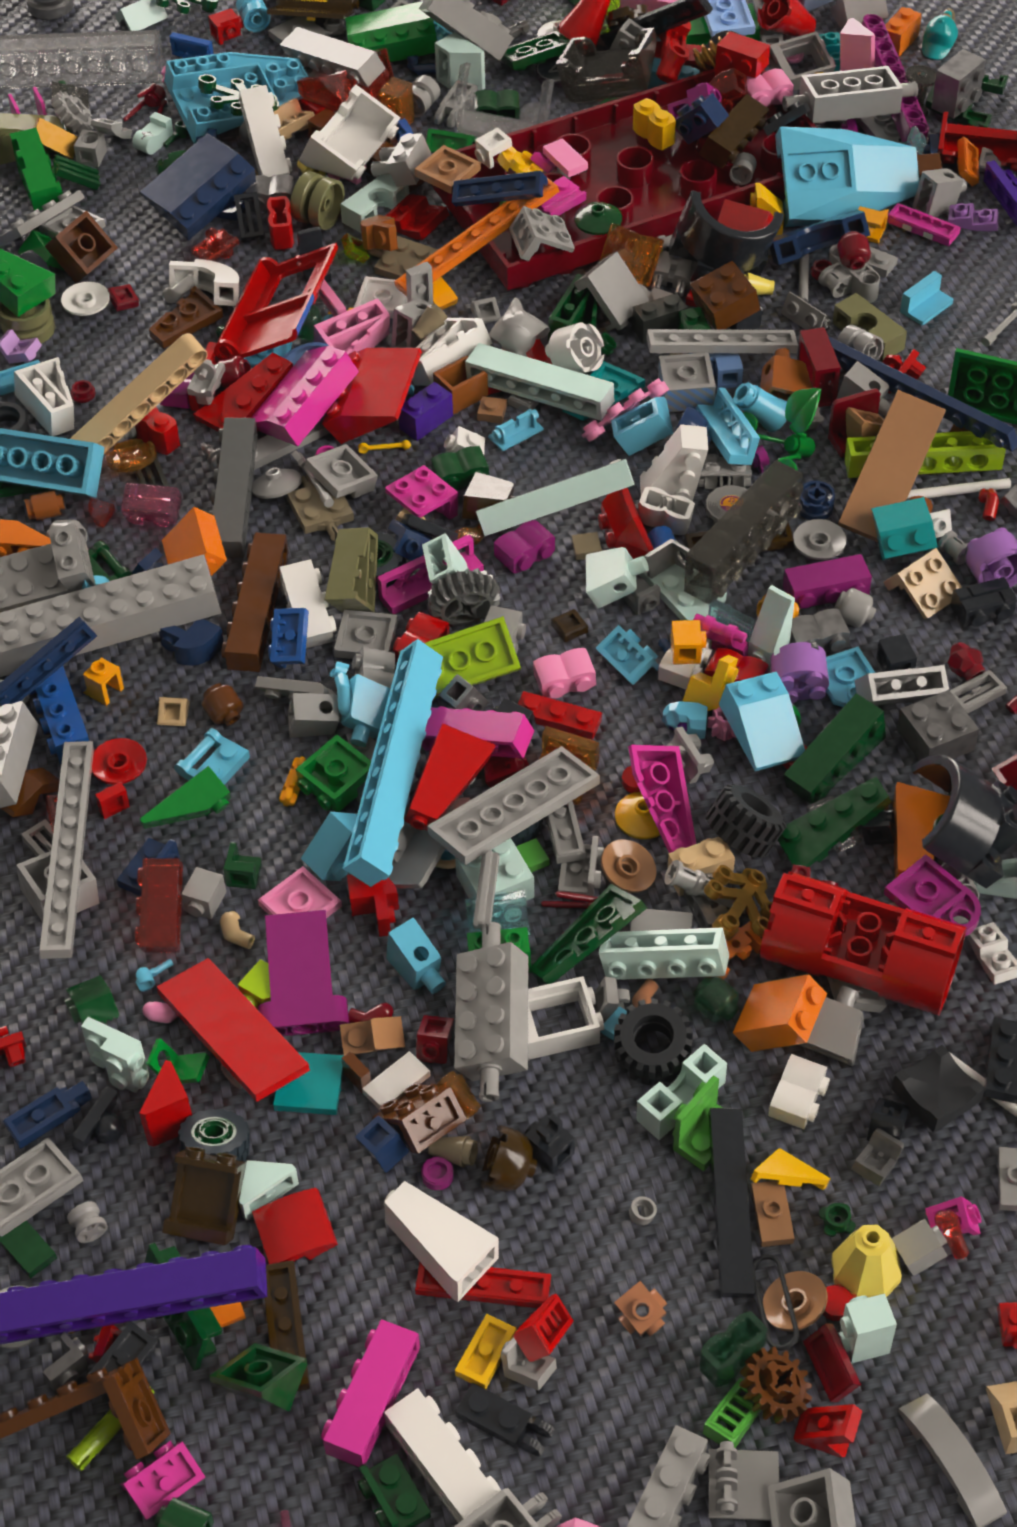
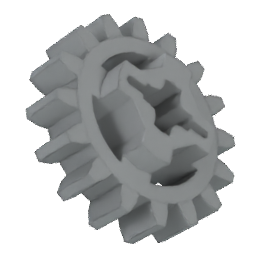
(72, 112)

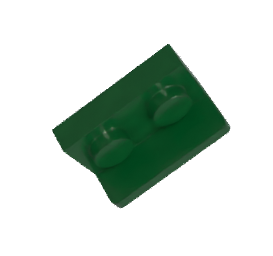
(393, 1494)

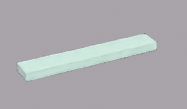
(555, 497)

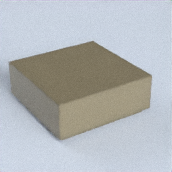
(585, 544)

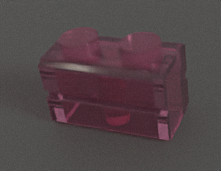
(151, 504)

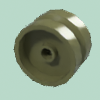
(317, 200)
(33, 324)

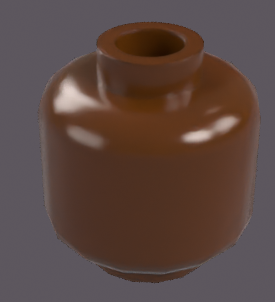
(222, 704)

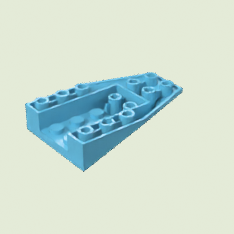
(182, 75)
(839, 171)

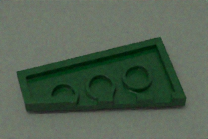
(821, 829)
(589, 931)

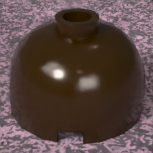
(508, 1161)

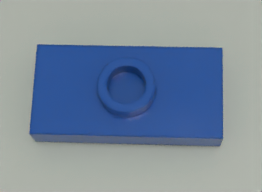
(189, 46)

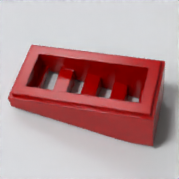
(540, 1331)

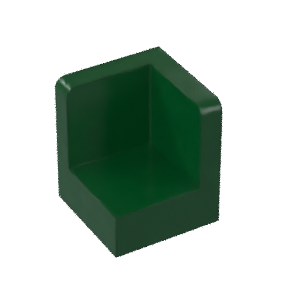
(241, 870)

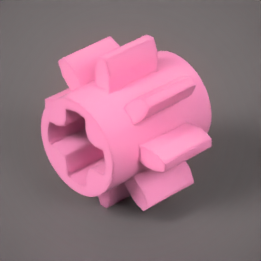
(720, 725)

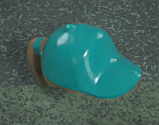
(940, 35)

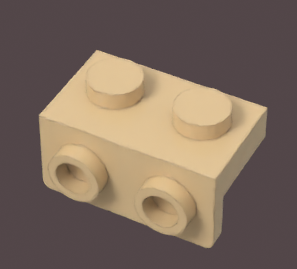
(292, 118)

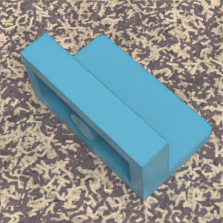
(925, 299)

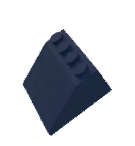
(199, 185)

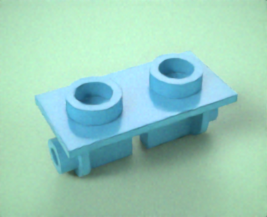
(516, 431)

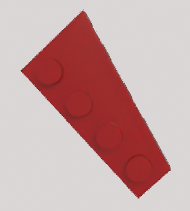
(246, 393)

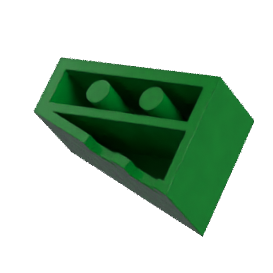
(35, 168)
(23, 283)

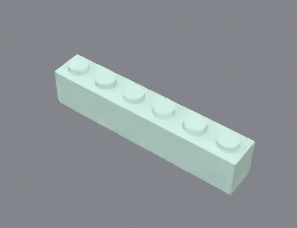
(542, 381)

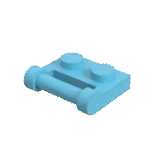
(224, 760)

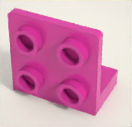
(424, 492)

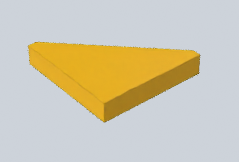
(789, 1171)

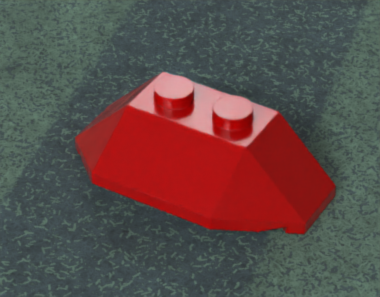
(623, 524)

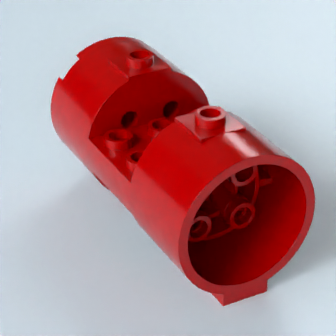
(862, 942)

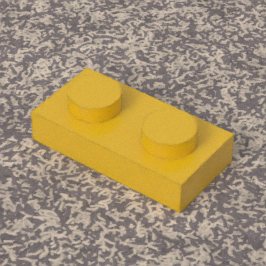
(484, 1351)

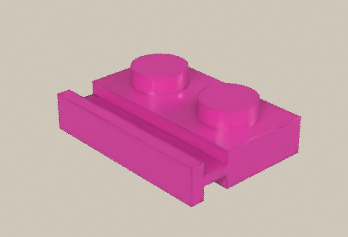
(567, 198)

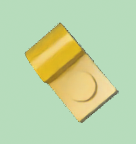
(709, 689)

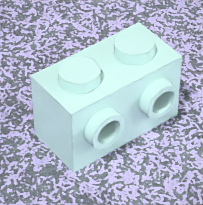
(867, 1327)

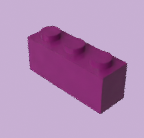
(825, 580)

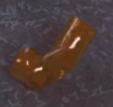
(476, 533)

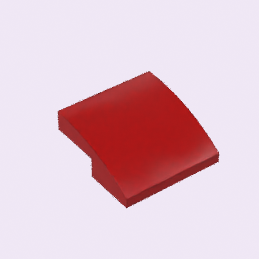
(416, 217)
(295, 1227)

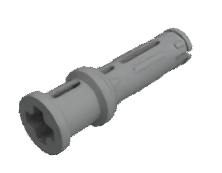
(691, 881)

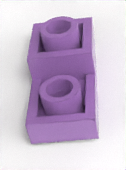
(979, 220)

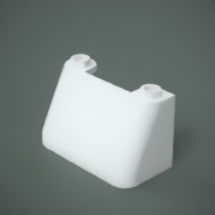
(350, 136)

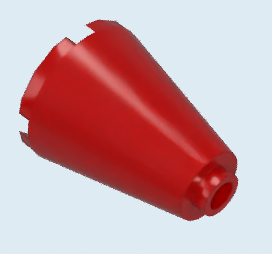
(786, 17)
(585, 20)

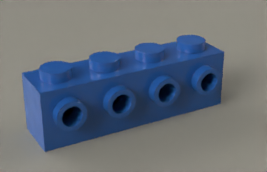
(59, 712)

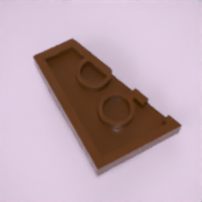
(188, 317)

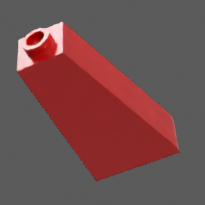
(446, 774)

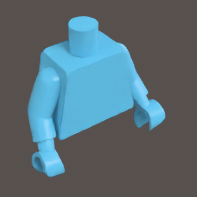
(359, 703)

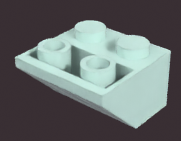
(452, 53)

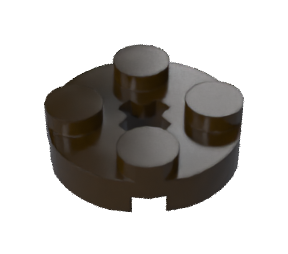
(622, 14)

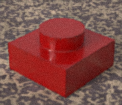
(112, 800)

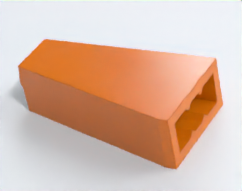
(914, 819)

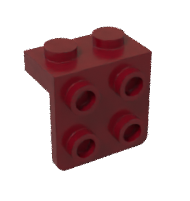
(865, 400)

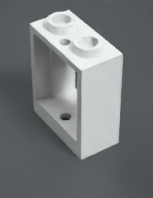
(559, 994)

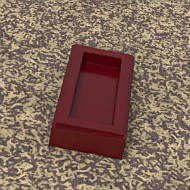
(831, 1363)

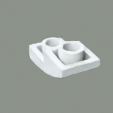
(993, 953)

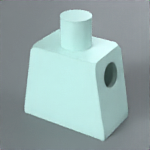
(442, 549)
(612, 575)

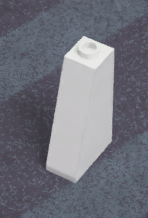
(441, 1239)

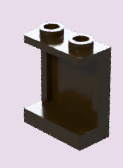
(205, 1196)

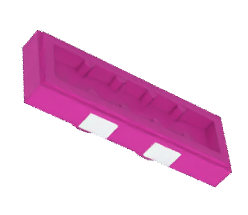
(923, 224)

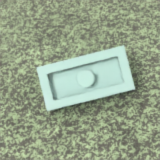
(141, 15)

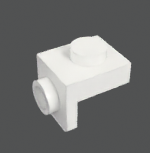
(463, 438)

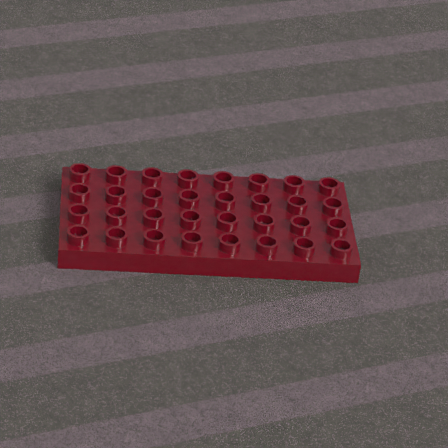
(625, 172)

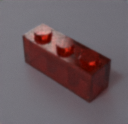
(160, 905)

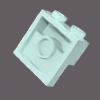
(118, 1053)

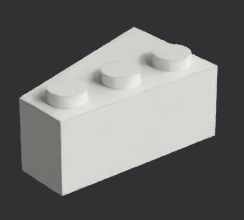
(448, 344)
(46, 396)

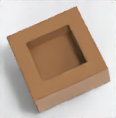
(492, 410)

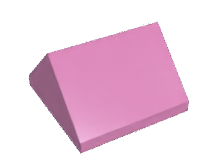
(856, 46)

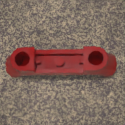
(673, 53)

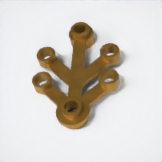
(752, 884)

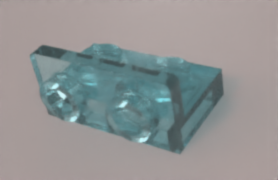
(727, 615)
(508, 911)

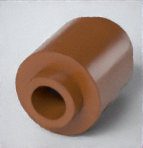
(44, 505)

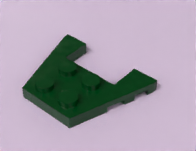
(971, 117)

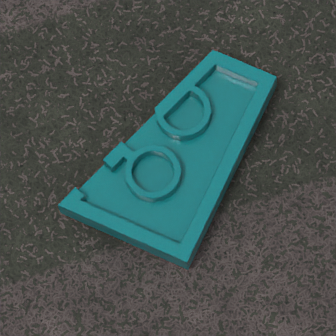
(624, 383)

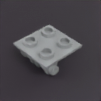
(718, 466)
(740, 1482)

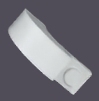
(208, 276)

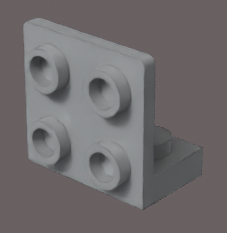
(535, 227)

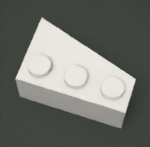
(679, 464)
(302, 590)

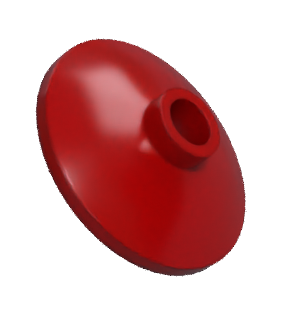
(116, 753)

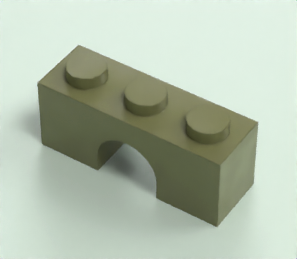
(863, 314)

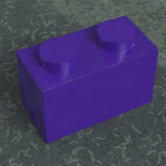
(426, 411)

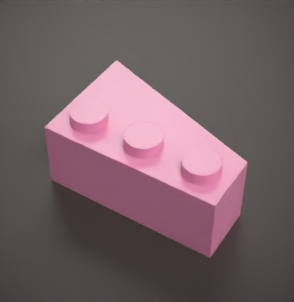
(355, 328)

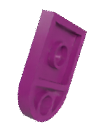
(934, 892)

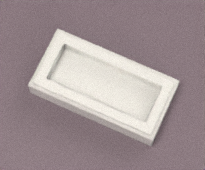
(395, 1080)

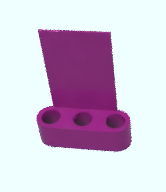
(301, 976)

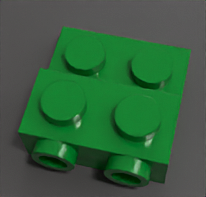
(333, 774)

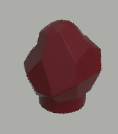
(965, 661)

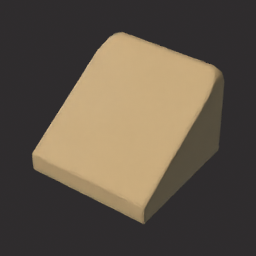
(173, 711)

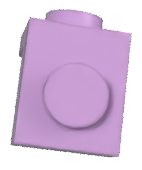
(18, 350)

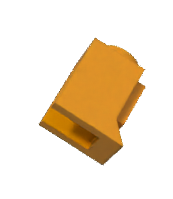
(876, 223)
(98, 675)

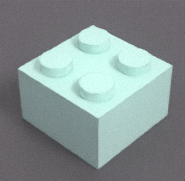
(511, 877)

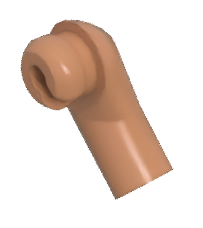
(645, 992)

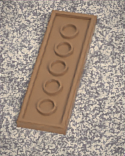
(892, 461)

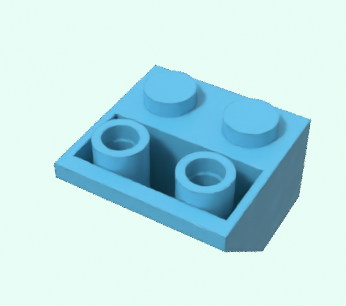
(643, 425)

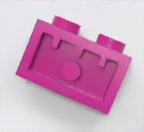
(162, 1479)

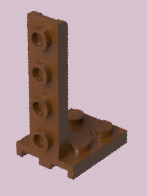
(129, 1402)

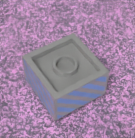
(688, 379)

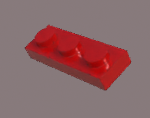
(562, 715)

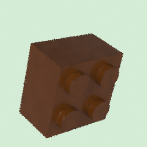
(81, 247)
(725, 296)

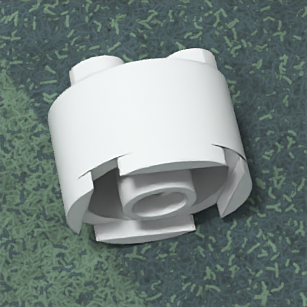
(576, 348)

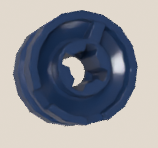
(817, 500)

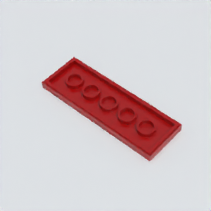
(233, 1029)

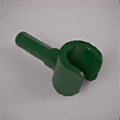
(180, 132)

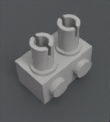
(402, 159)

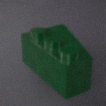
(574, 308)

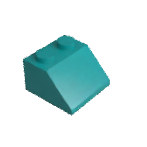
(904, 528)

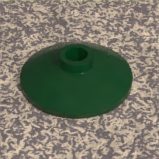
(597, 218)

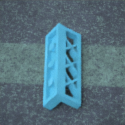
(730, 429)

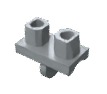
(206, 381)
(692, 760)

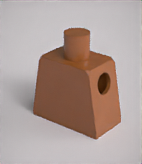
(784, 375)

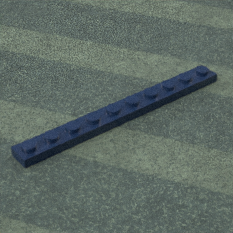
(956, 411)

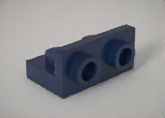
(408, 540)
(150, 849)

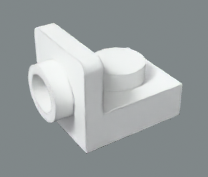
(491, 145)

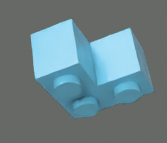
(330, 846)

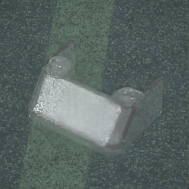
(477, 123)

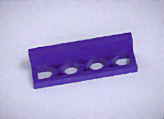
(1003, 186)

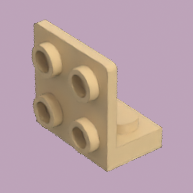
(927, 583)

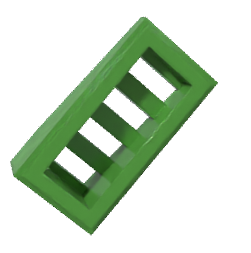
(719, 1433)

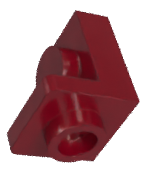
(501, 768)
(434, 1038)

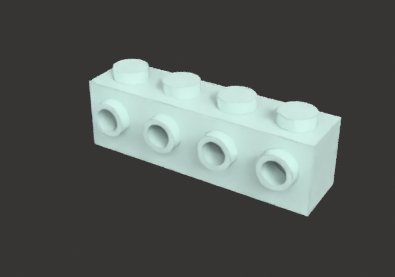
(665, 954)

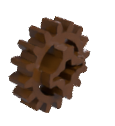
(784, 1400)

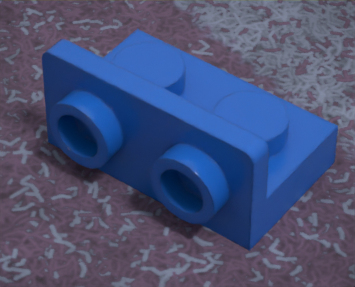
(288, 636)

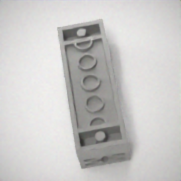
(46, 569)

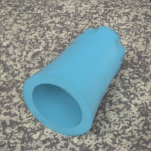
(763, 405)

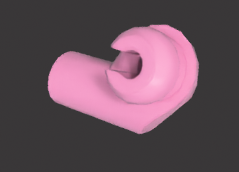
(159, 1012)

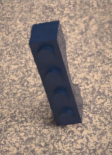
(816, 236)

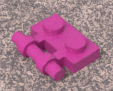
(723, 635)

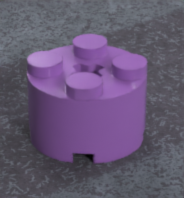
(993, 557)
(802, 670)

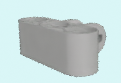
(846, 280)

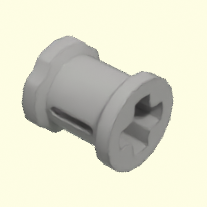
(954, 547)

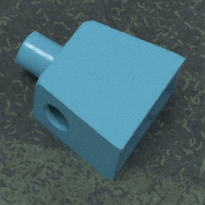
(415, 956)

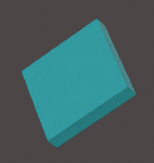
(316, 1090)

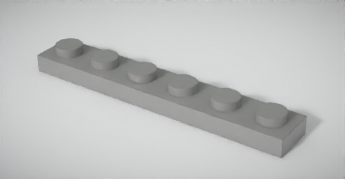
(720, 341)

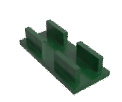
(190, 1328)

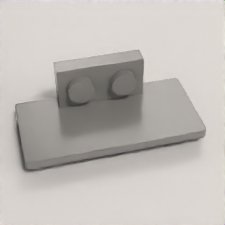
(416, 854)

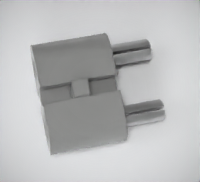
(672, 270)

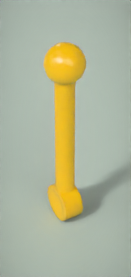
(363, 447)

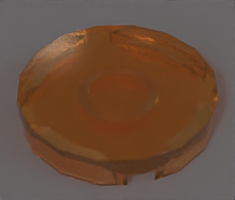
(130, 455)

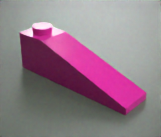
(664, 789)

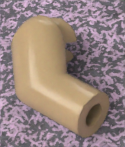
(231, 930)

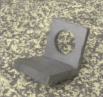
(665, 556)

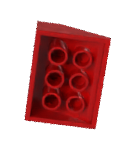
(374, 393)

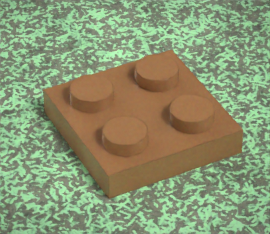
(446, 167)

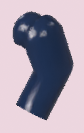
(418, 68)

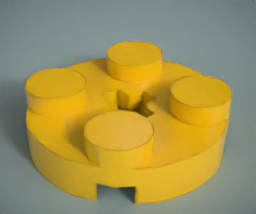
(517, 161)

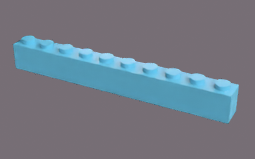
(393, 764)

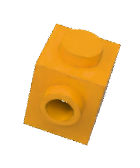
(687, 642)

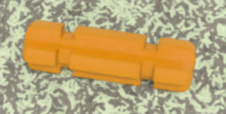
(291, 790)

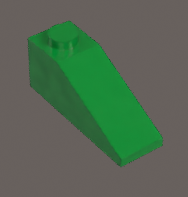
(193, 800)

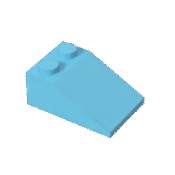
(763, 720)

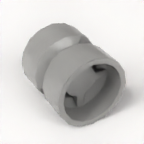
(425, 94)
(862, 341)

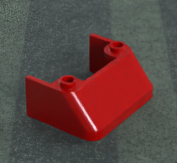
(1000, 141)

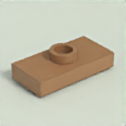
(772, 1214)

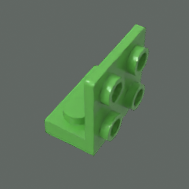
(692, 1125)

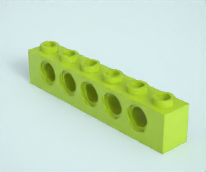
(947, 454)

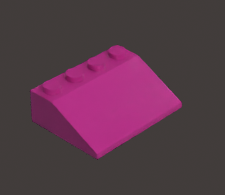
(305, 394)

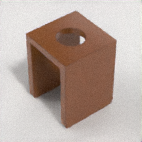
(464, 391)

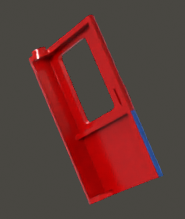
(261, 327)

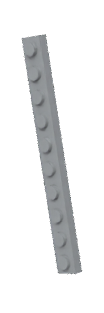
(67, 851)

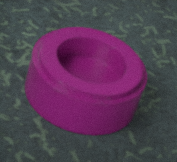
(437, 1173)

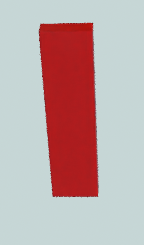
(495, 1286)

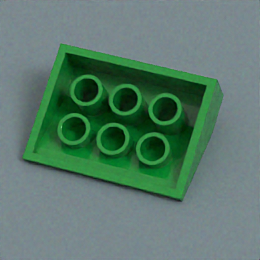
(398, 29)
(985, 384)

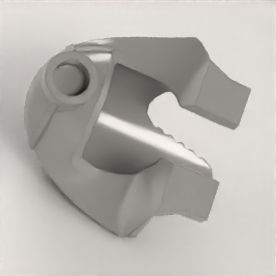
(518, 329)

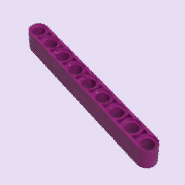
(886, 55)

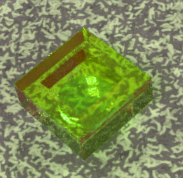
(353, 248)

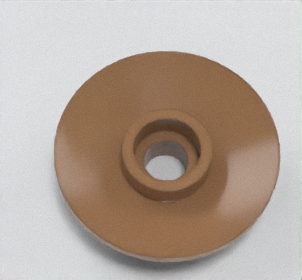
(634, 859)
(805, 1291)

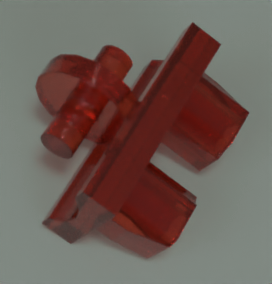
(215, 245)

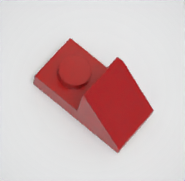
(828, 1428)

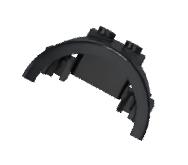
(714, 244)
(976, 822)

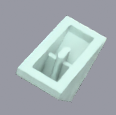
(264, 1184)

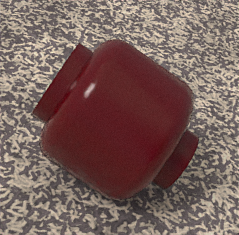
(854, 250)
(234, 369)

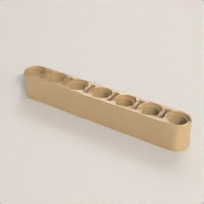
(143, 393)

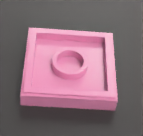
(300, 894)

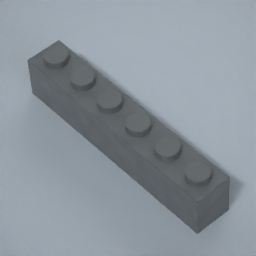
(234, 483)

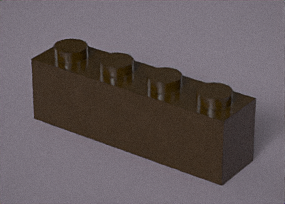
(735, 132)

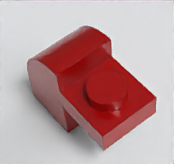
(378, 899)

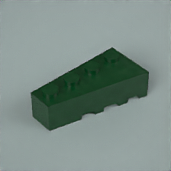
(837, 749)

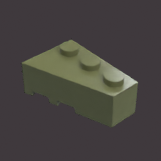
(18, 122)
(353, 570)

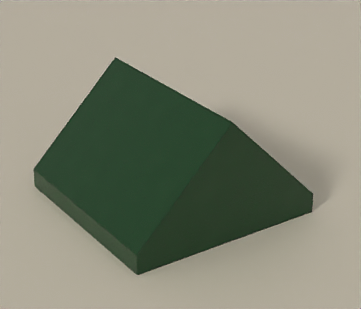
(263, 1376)

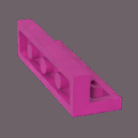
(412, 590)

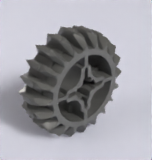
(463, 597)

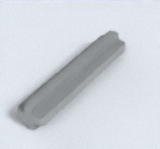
(486, 889)

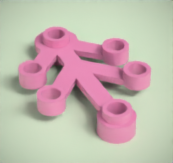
(594, 429)

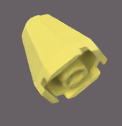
(867, 1263)

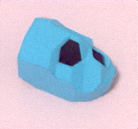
(688, 715)

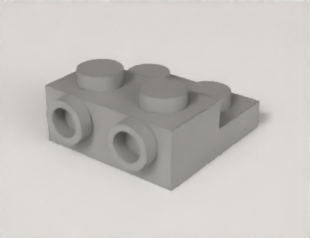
(342, 472)

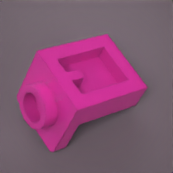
(967, 1212)

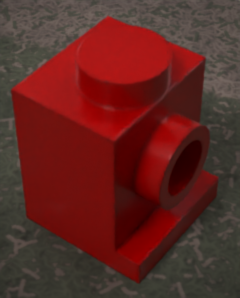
(225, 25)

